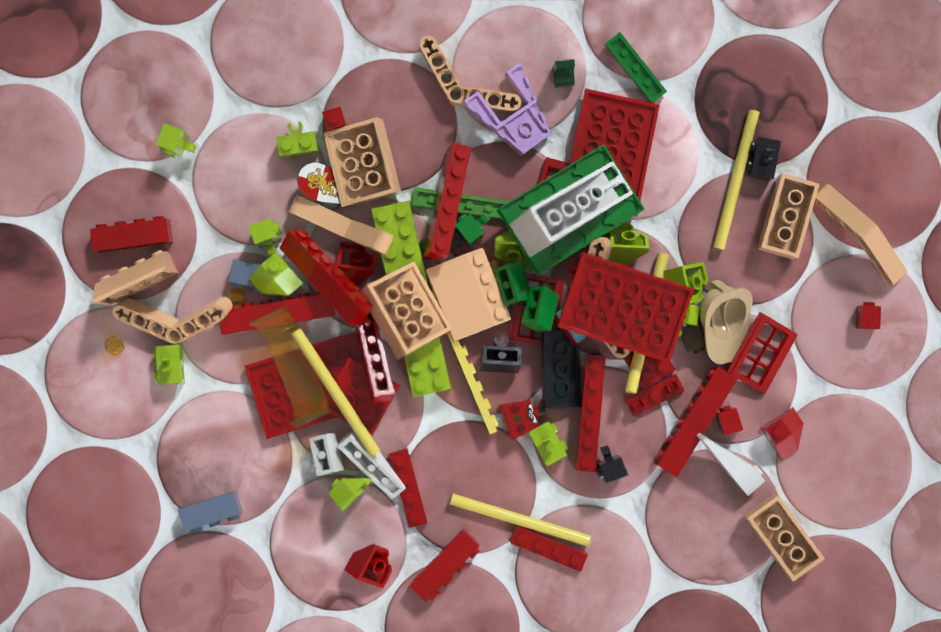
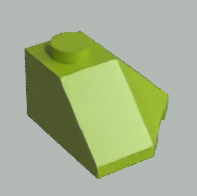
(627, 244)
(509, 251)
(692, 276)
(275, 277)
(347, 489)

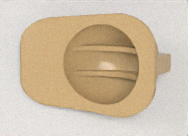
(725, 320)

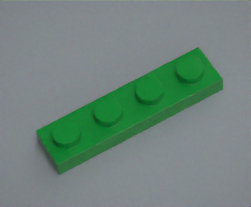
(635, 68)

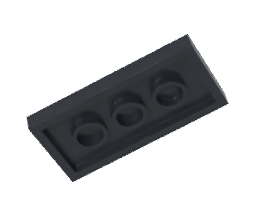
(560, 370)

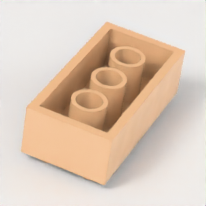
(788, 216)
(783, 537)

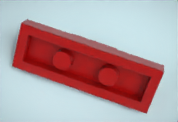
(654, 395)

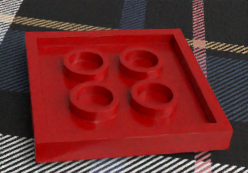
(355, 388)

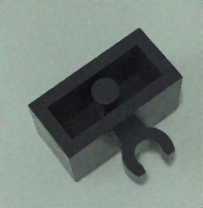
(763, 158)
(500, 357)
(610, 467)

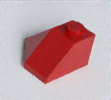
(355, 262)
(784, 433)
(370, 565)

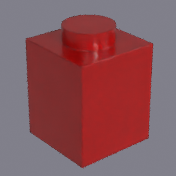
(334, 118)
(868, 316)
(728, 420)

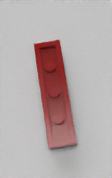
(411, 495)
(548, 548)

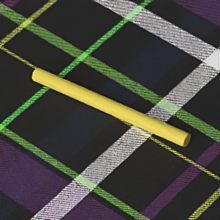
(736, 180)
(638, 359)
(335, 392)
(521, 520)

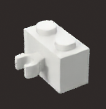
(325, 454)

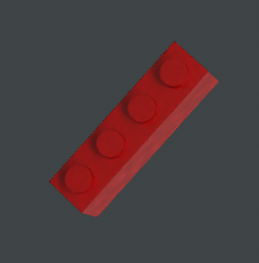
(131, 235)
(444, 565)

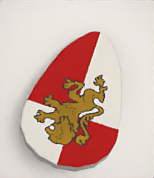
(318, 183)

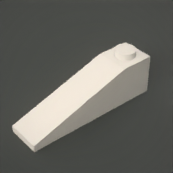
(374, 467)
(743, 474)

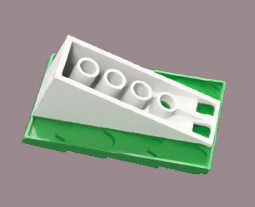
(570, 209)

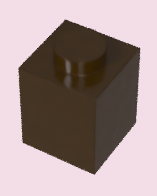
(693, 338)

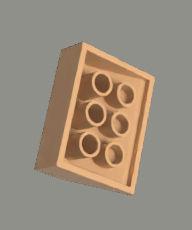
(362, 162)
(134, 279)
(468, 294)
(406, 310)

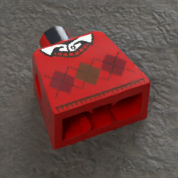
(521, 417)

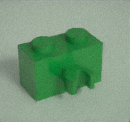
(471, 229)
(512, 283)
(539, 309)

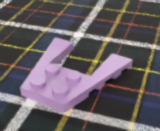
(521, 129)

